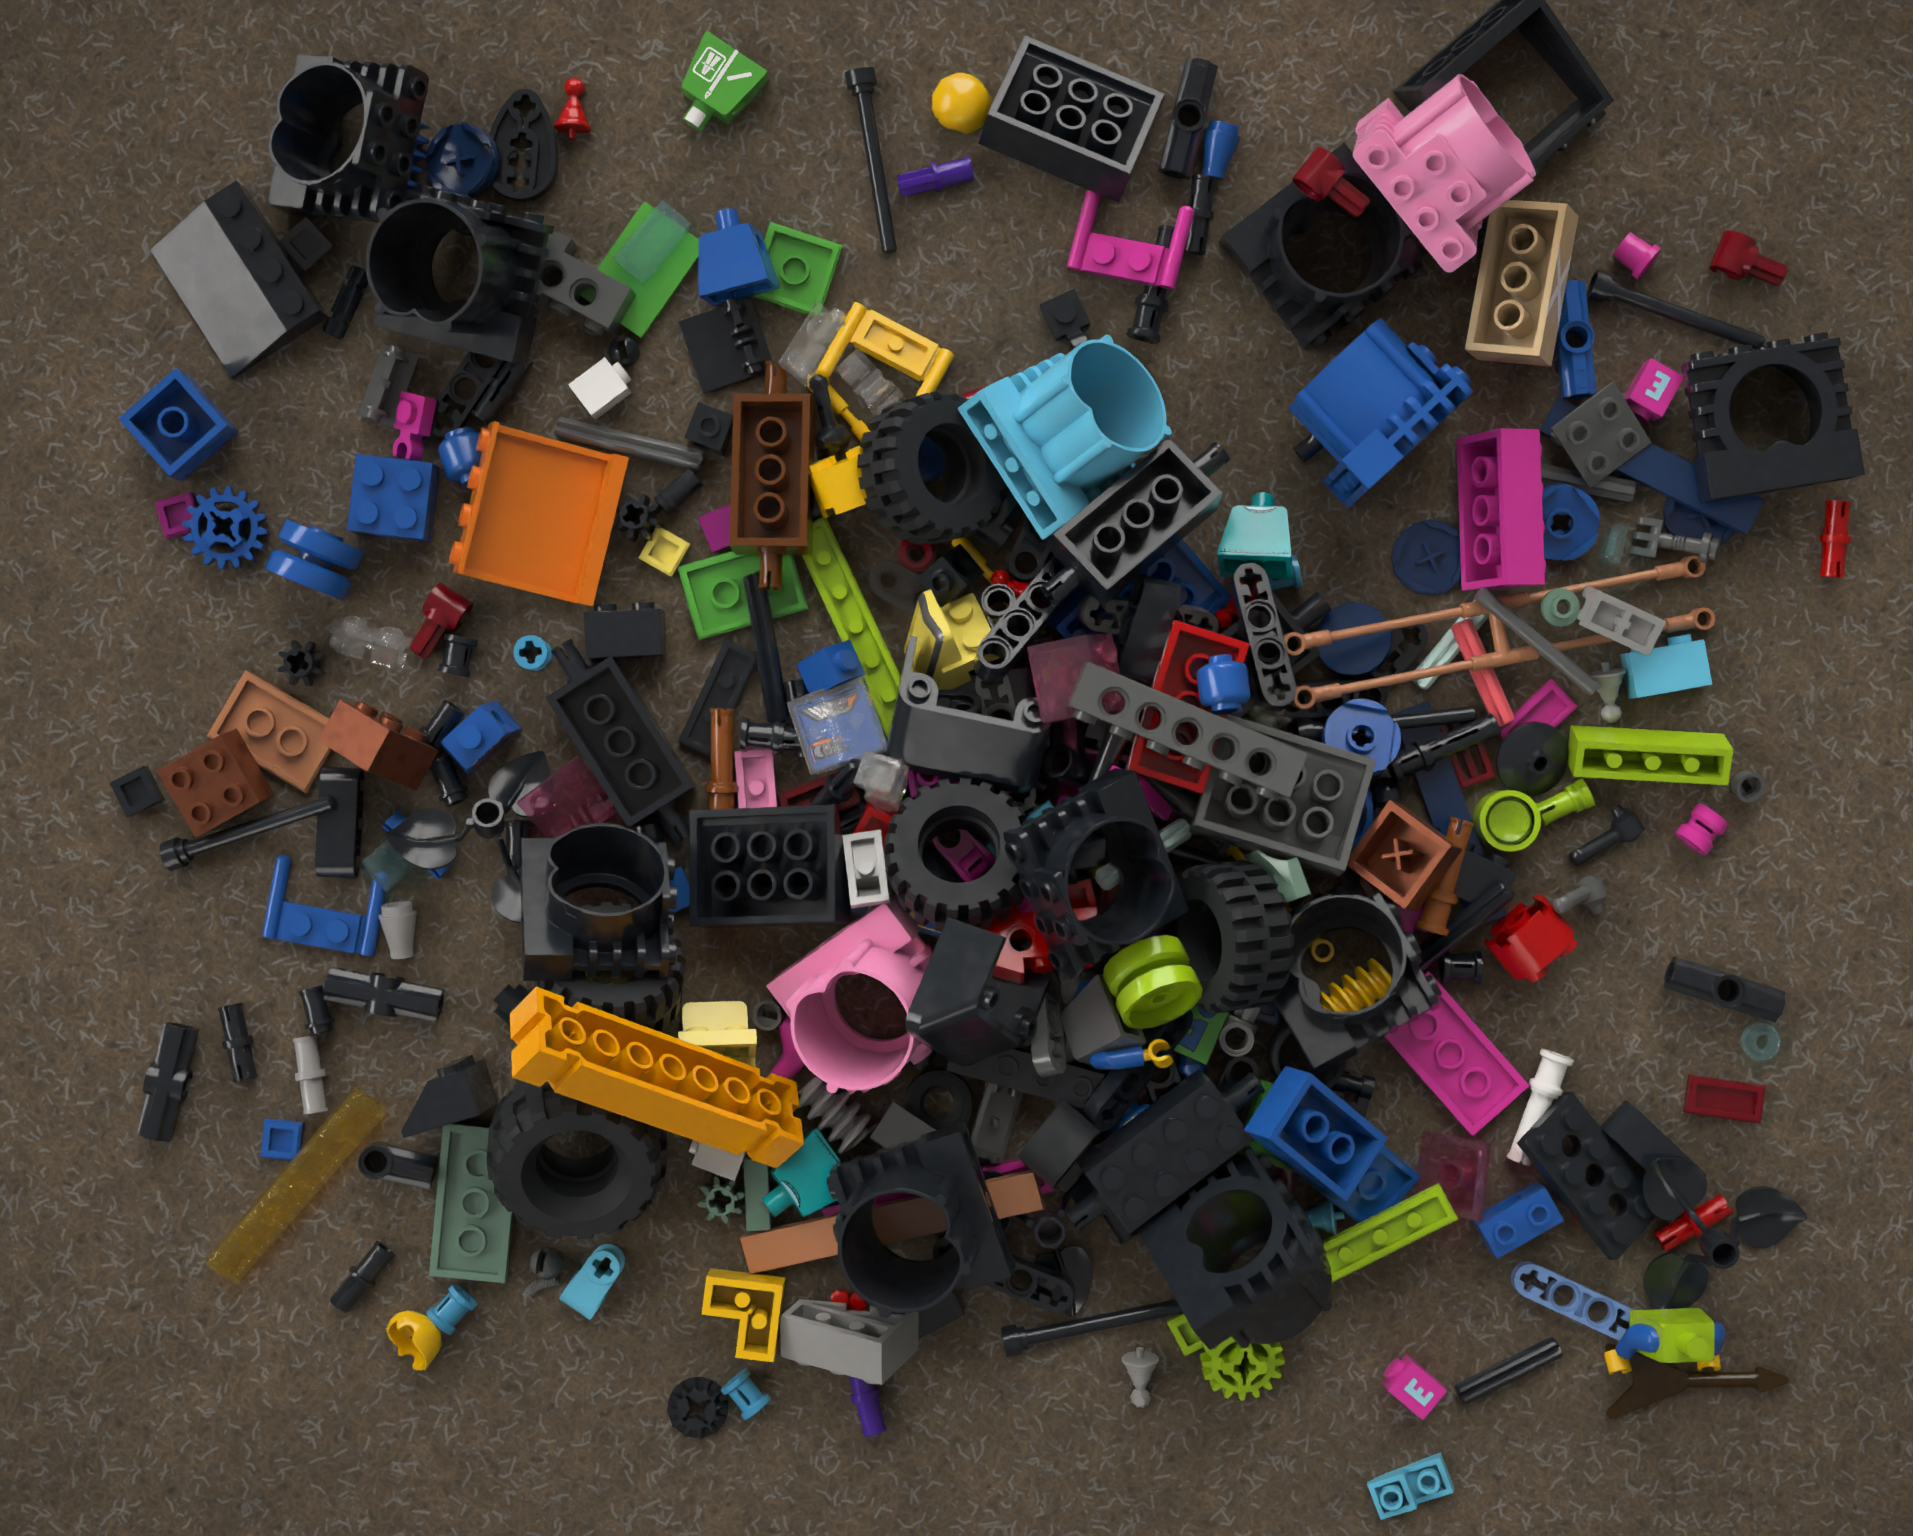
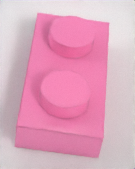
(755, 779)

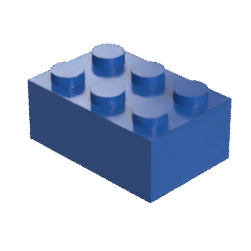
(1315, 1133)

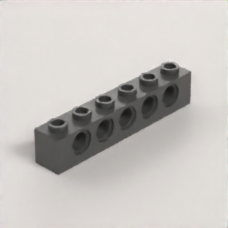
(1283, 761)

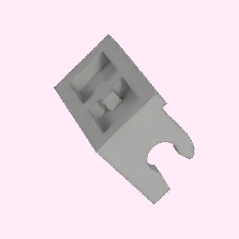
(1619, 620)

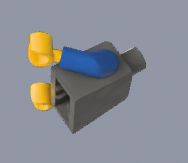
(1100, 1036)

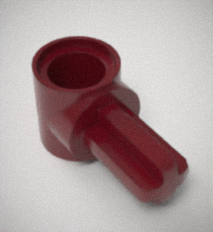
(1323, 177)
(1739, 256)
(443, 612)

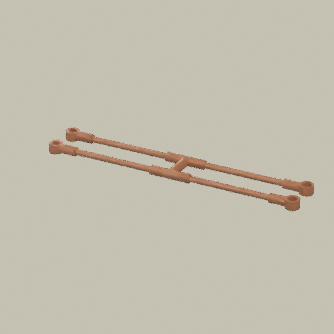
(1503, 654)

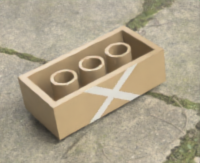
(1522, 282)

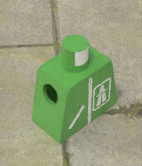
(720, 82)

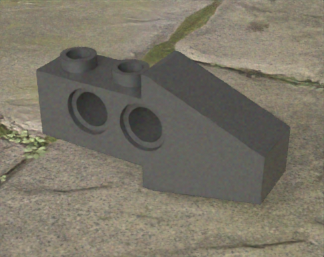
(611, 295)

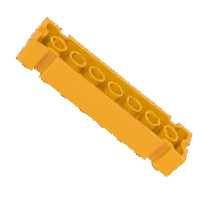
(654, 1078)

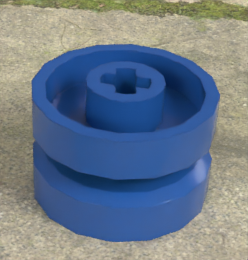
(315, 559)

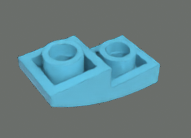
(1410, 1485)

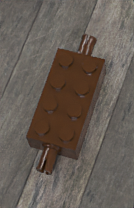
(771, 475)

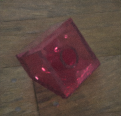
(1058, 666)

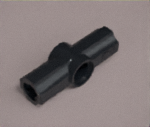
(1192, 97)
(383, 994)
(1745, 994)
(167, 1081)

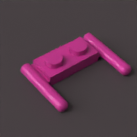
(1127, 258)

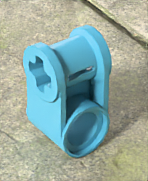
(591, 1284)

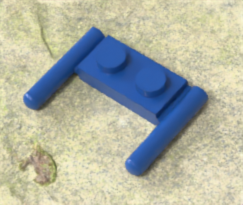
(320, 925)

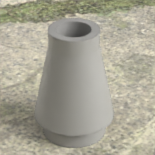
(398, 925)

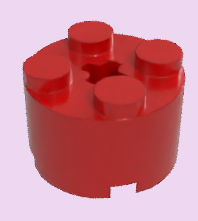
(1530, 939)

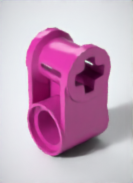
(965, 854)

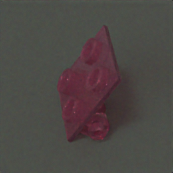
(567, 800)

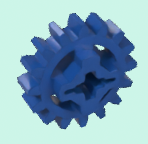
(211, 539)

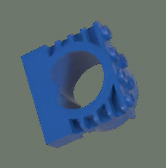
(1376, 406)

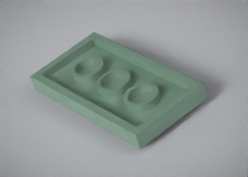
(469, 1221)

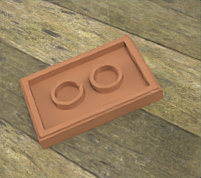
(276, 730)

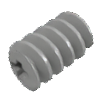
(835, 1114)

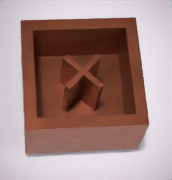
(379, 743)
(215, 782)
(1403, 856)

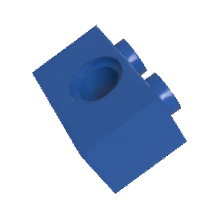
(1517, 1219)

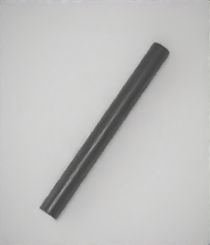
(1536, 641)

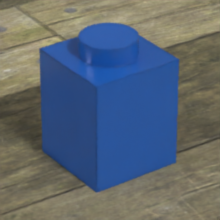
(830, 667)

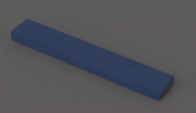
(1673, 479)
(1441, 790)

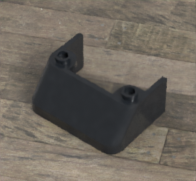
(961, 742)
(967, 1010)

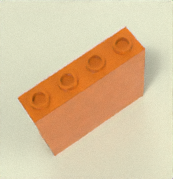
(538, 514)

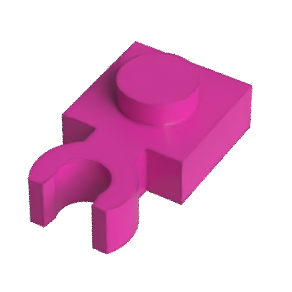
(414, 420)

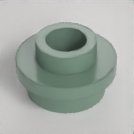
(1549, 607)

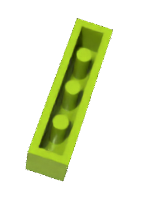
(1649, 755)

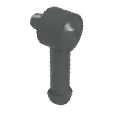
(1587, 892)

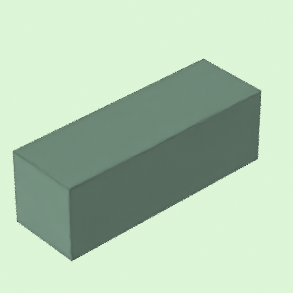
(756, 1187)

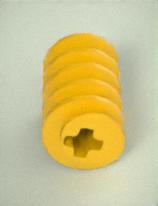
(1358, 992)

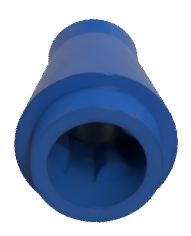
(1219, 147)

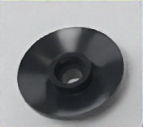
(1521, 749)

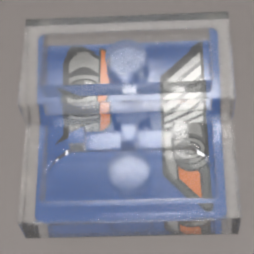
(837, 725)

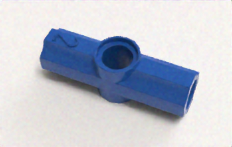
(1575, 364)

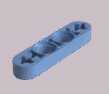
(1579, 1305)

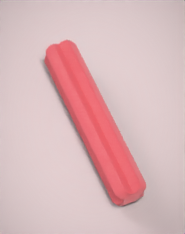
(1485, 679)

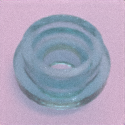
(1749, 1038)

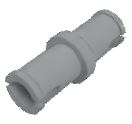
(310, 1074)

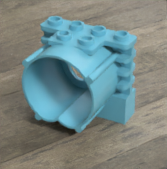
(1068, 428)

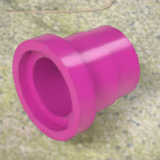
(1636, 254)

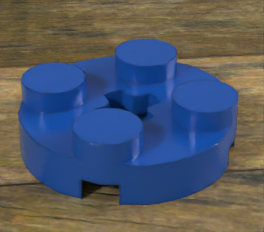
(1582, 522)
(1376, 723)

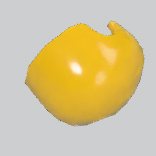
(961, 102)
(425, 1337)

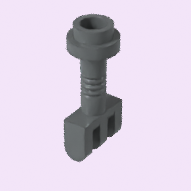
(1706, 547)

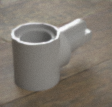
(1242, 1019)

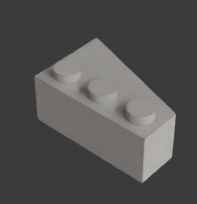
(848, 1340)

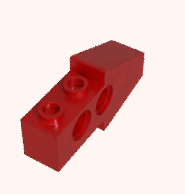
(1021, 925)

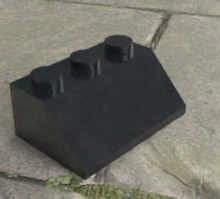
(456, 1094)

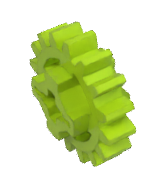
(1255, 1370)

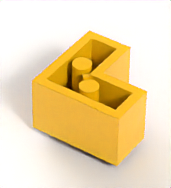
(753, 1300)

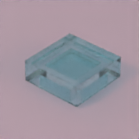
(1612, 545)
(386, 866)

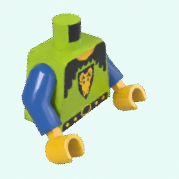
(1669, 1338)

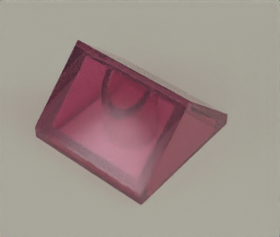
(1459, 1166)

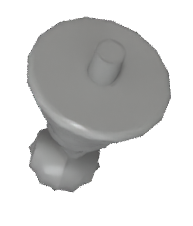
(1610, 682)
(1140, 1368)

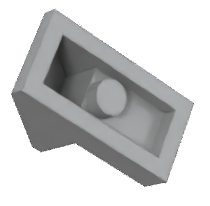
(866, 869)

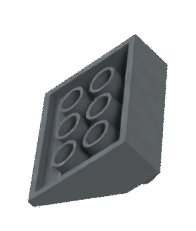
(1312, 824)

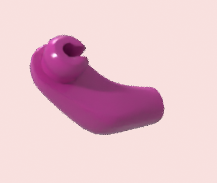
(789, 1061)

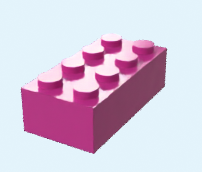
(1501, 509)

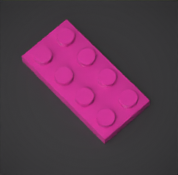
(1458, 1063)

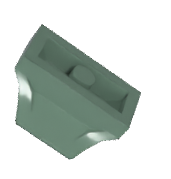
(1286, 873)

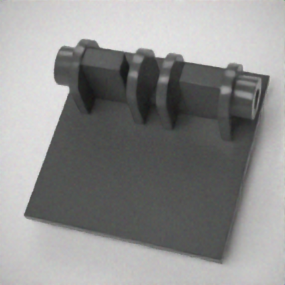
(1600, 435)

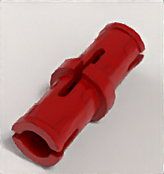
(1835, 538)
(1684, 1227)

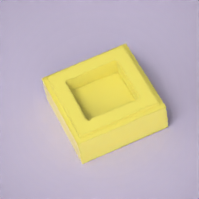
(664, 551)

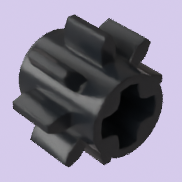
(628, 516)
(293, 668)

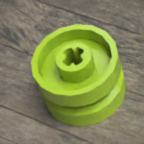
(1152, 982)

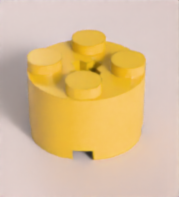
(837, 483)

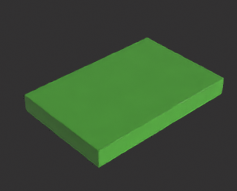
(661, 286)
(718, 593)

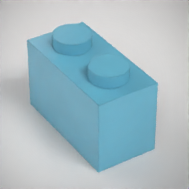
(1667, 668)

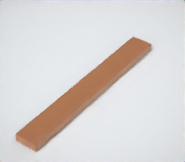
(892, 1221)

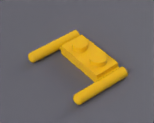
(890, 344)

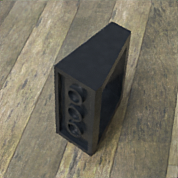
(1554, 45)

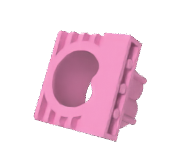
(1444, 166)
(877, 944)

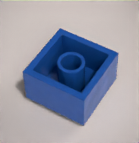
(178, 424)
(393, 498)

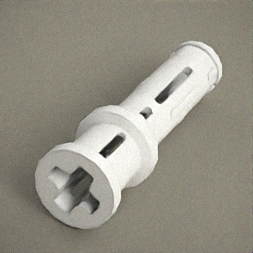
(1544, 1089)

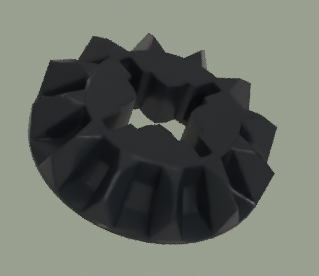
(700, 1390)

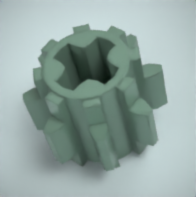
(727, 1190)

